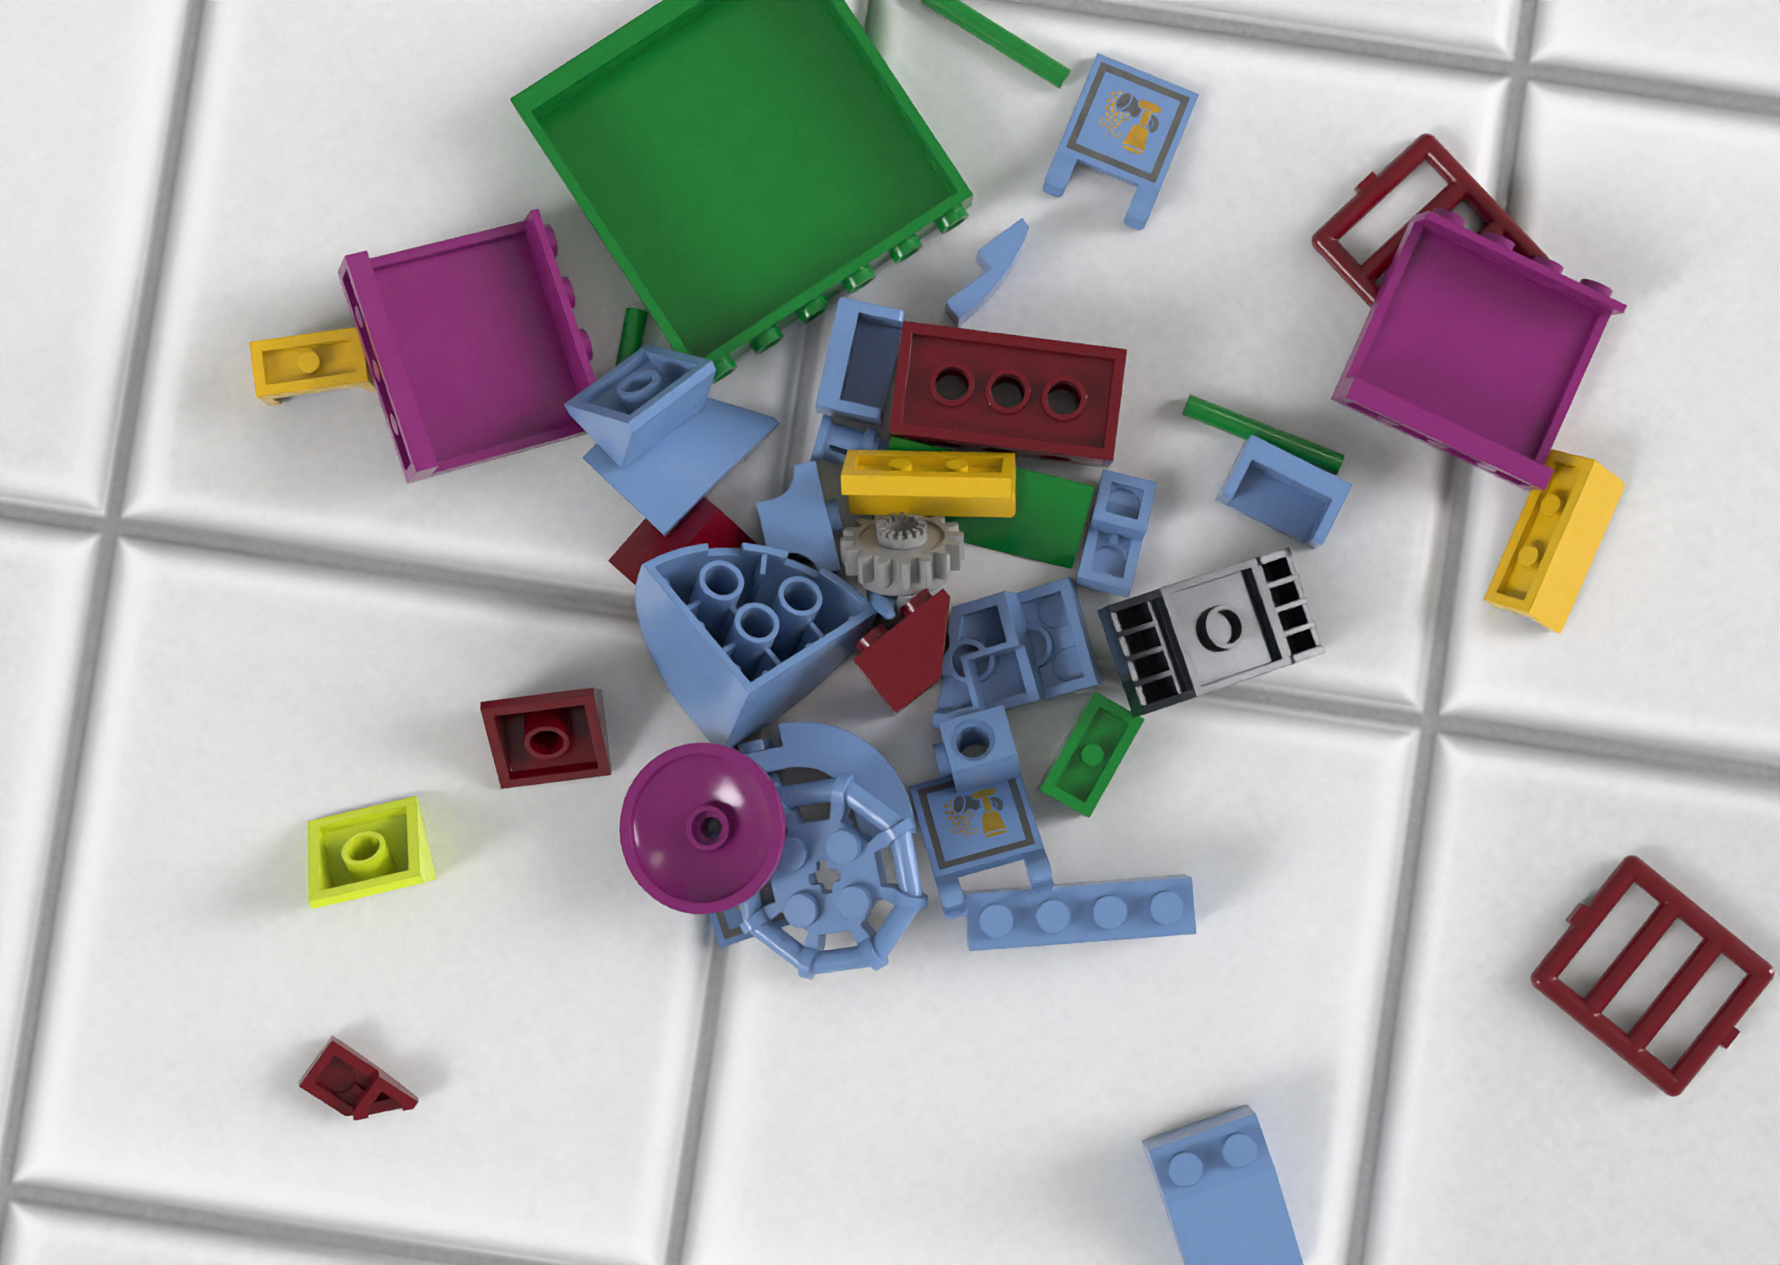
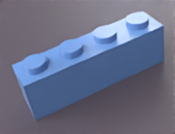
(1080, 912)

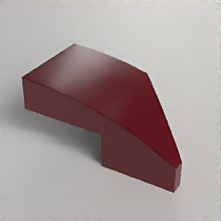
(353, 1083)

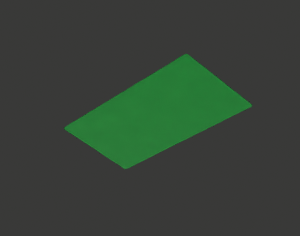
(1046, 517)

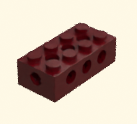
(1030, 364)

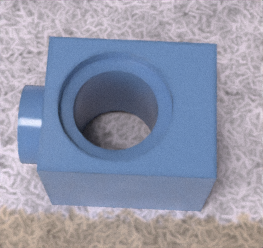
(984, 728)

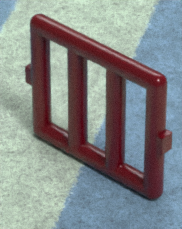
(1375, 188)
(1631, 1045)

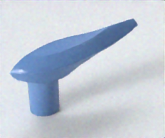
(883, 604)

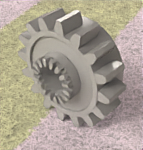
(902, 553)

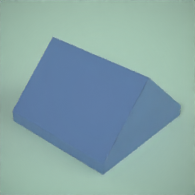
(642, 400)

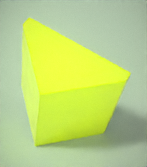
(367, 852)

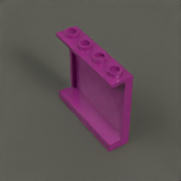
(470, 345)
(1475, 348)

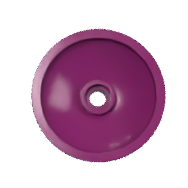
(668, 835)

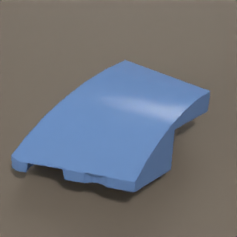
(686, 463)
(1016, 651)

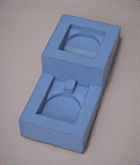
(996, 261)
(1115, 533)

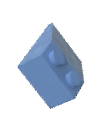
(1223, 1192)

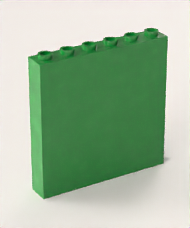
(743, 164)

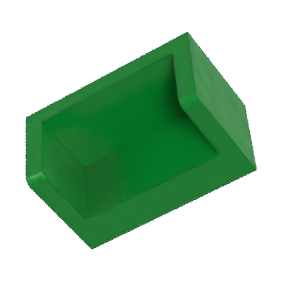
(1090, 754)

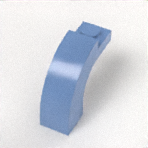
(833, 752)

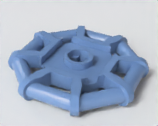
(853, 896)

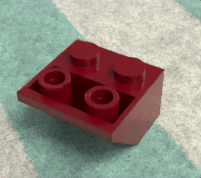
(910, 655)

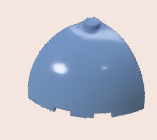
(744, 632)

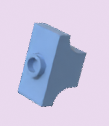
(803, 520)

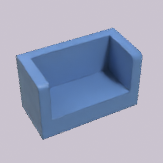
(860, 361)
(1283, 492)

